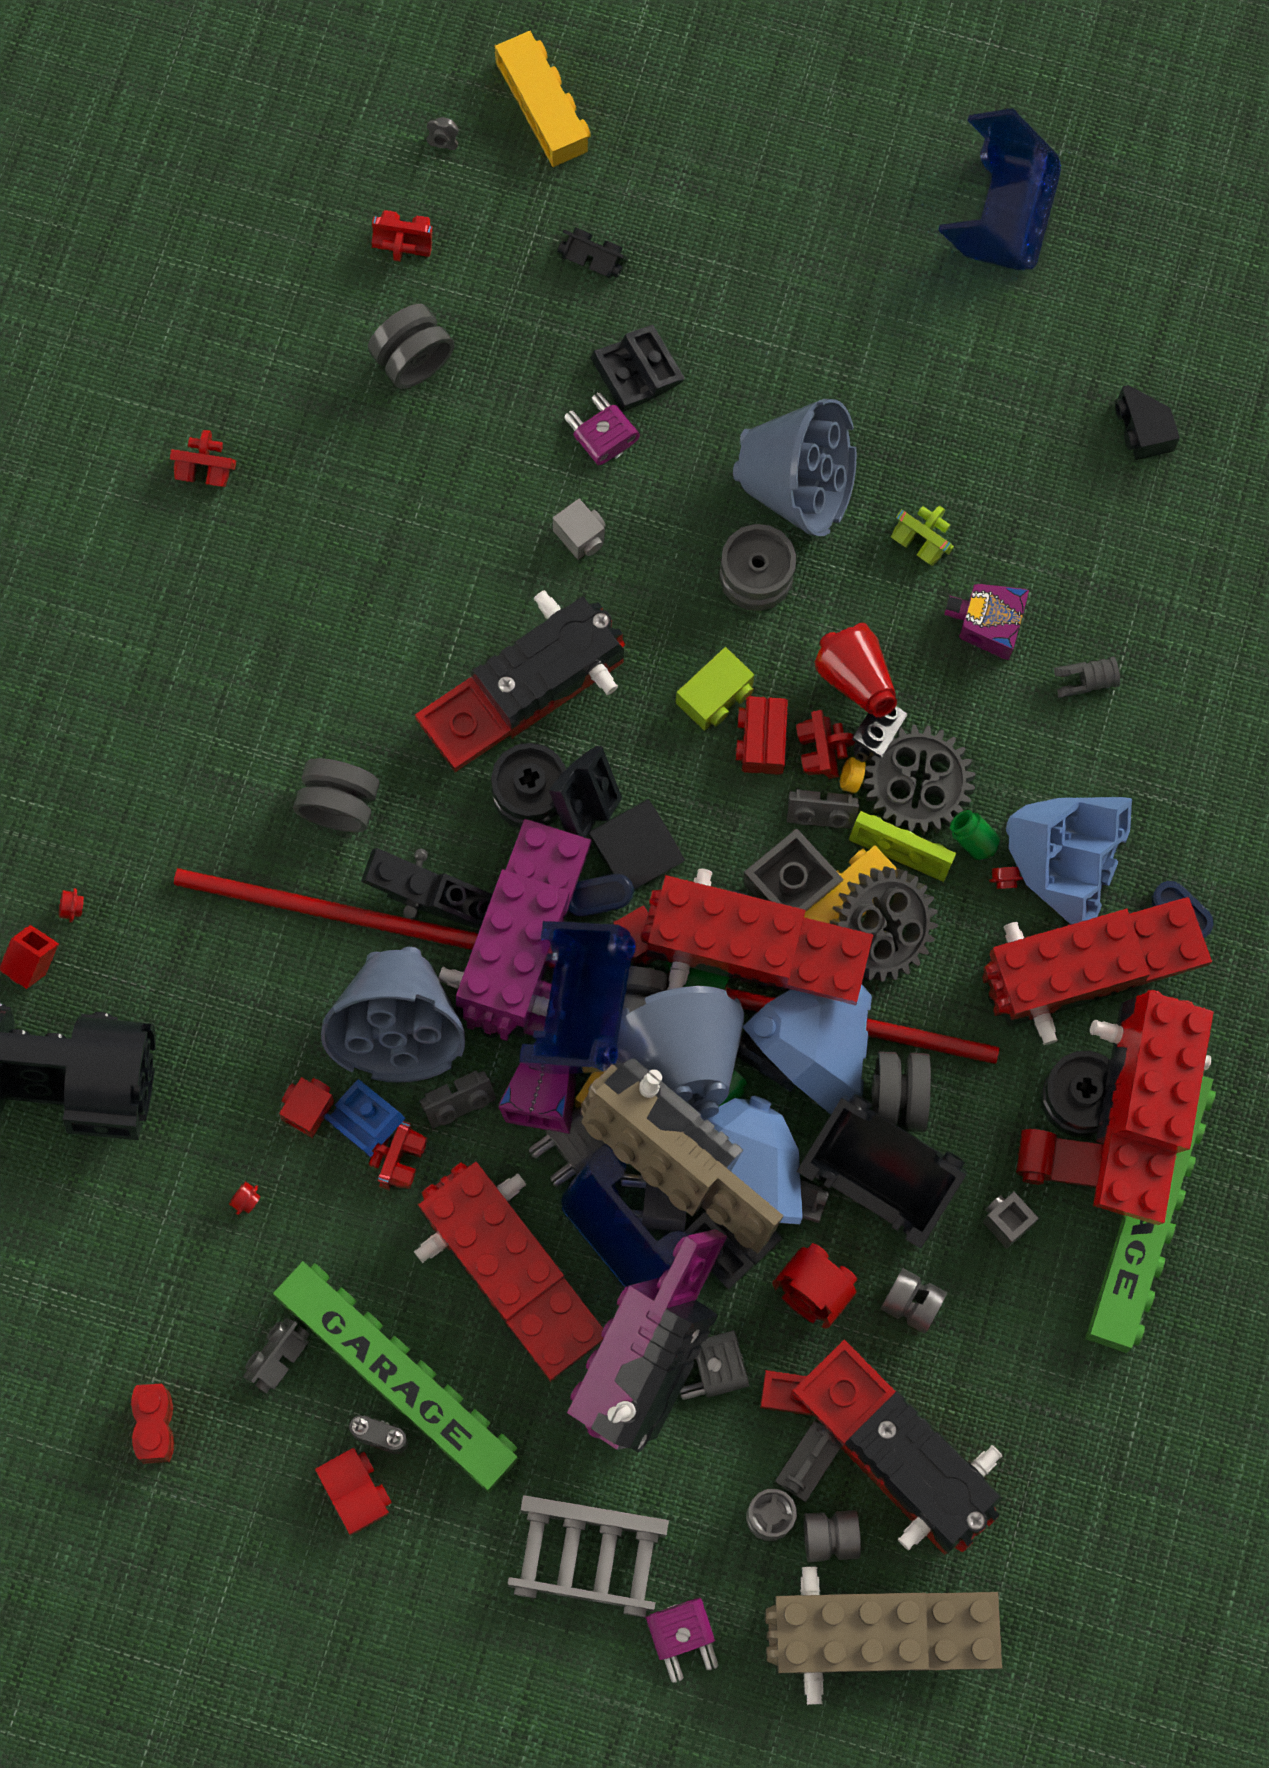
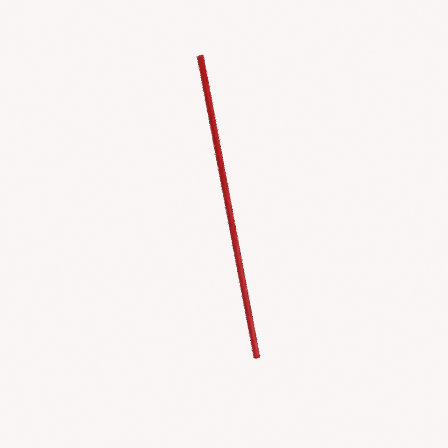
(467, 939)

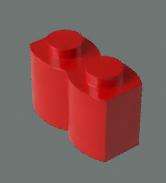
(153, 1412)
(353, 1491)

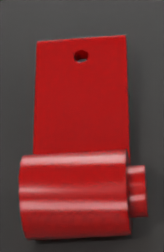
(1057, 1160)

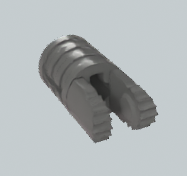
(1093, 676)

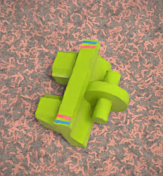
(935, 544)

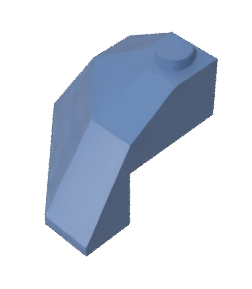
(1069, 850)
(815, 1042)
(768, 1154)

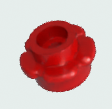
(1005, 877)
(70, 905)
(245, 1198)

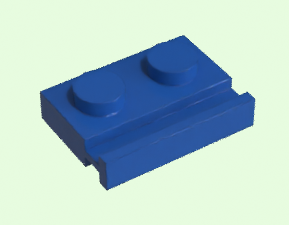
(364, 1117)

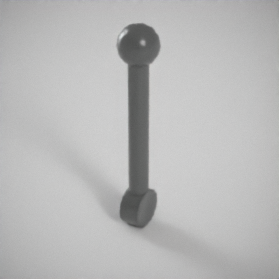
(420, 856)

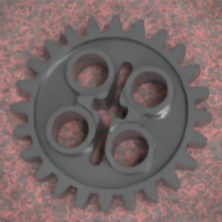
(948, 786)
(887, 921)

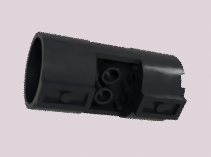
(97, 1075)

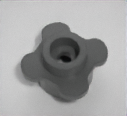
(442, 133)

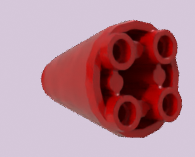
(857, 668)

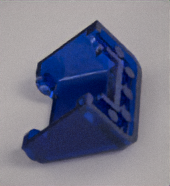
(583, 999)
(611, 1226)

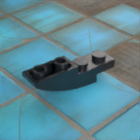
(426, 890)

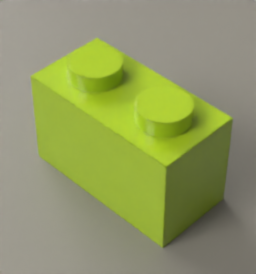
(715, 689)

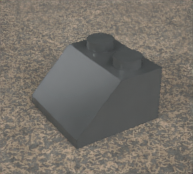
(792, 874)

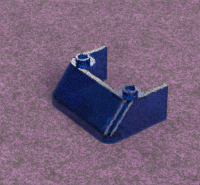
(1018, 197)

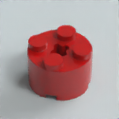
(816, 1285)

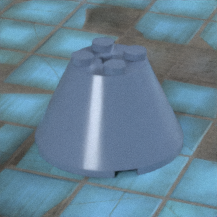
(801, 465)
(394, 1020)
(687, 1038)

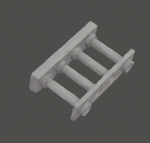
(575, 1520)

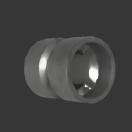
(904, 1290)
(771, 1514)
(832, 1536)

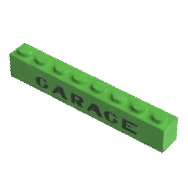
(1137, 1256)
(396, 1377)

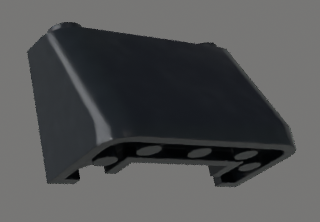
(884, 1168)

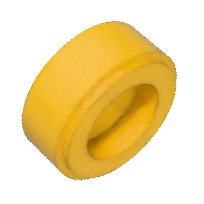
(852, 775)

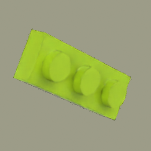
(902, 846)

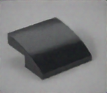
(637, 368)
(586, 792)
(637, 844)
(734, 1259)

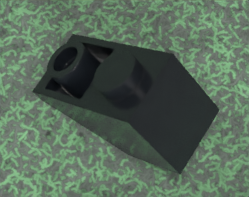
(1147, 424)

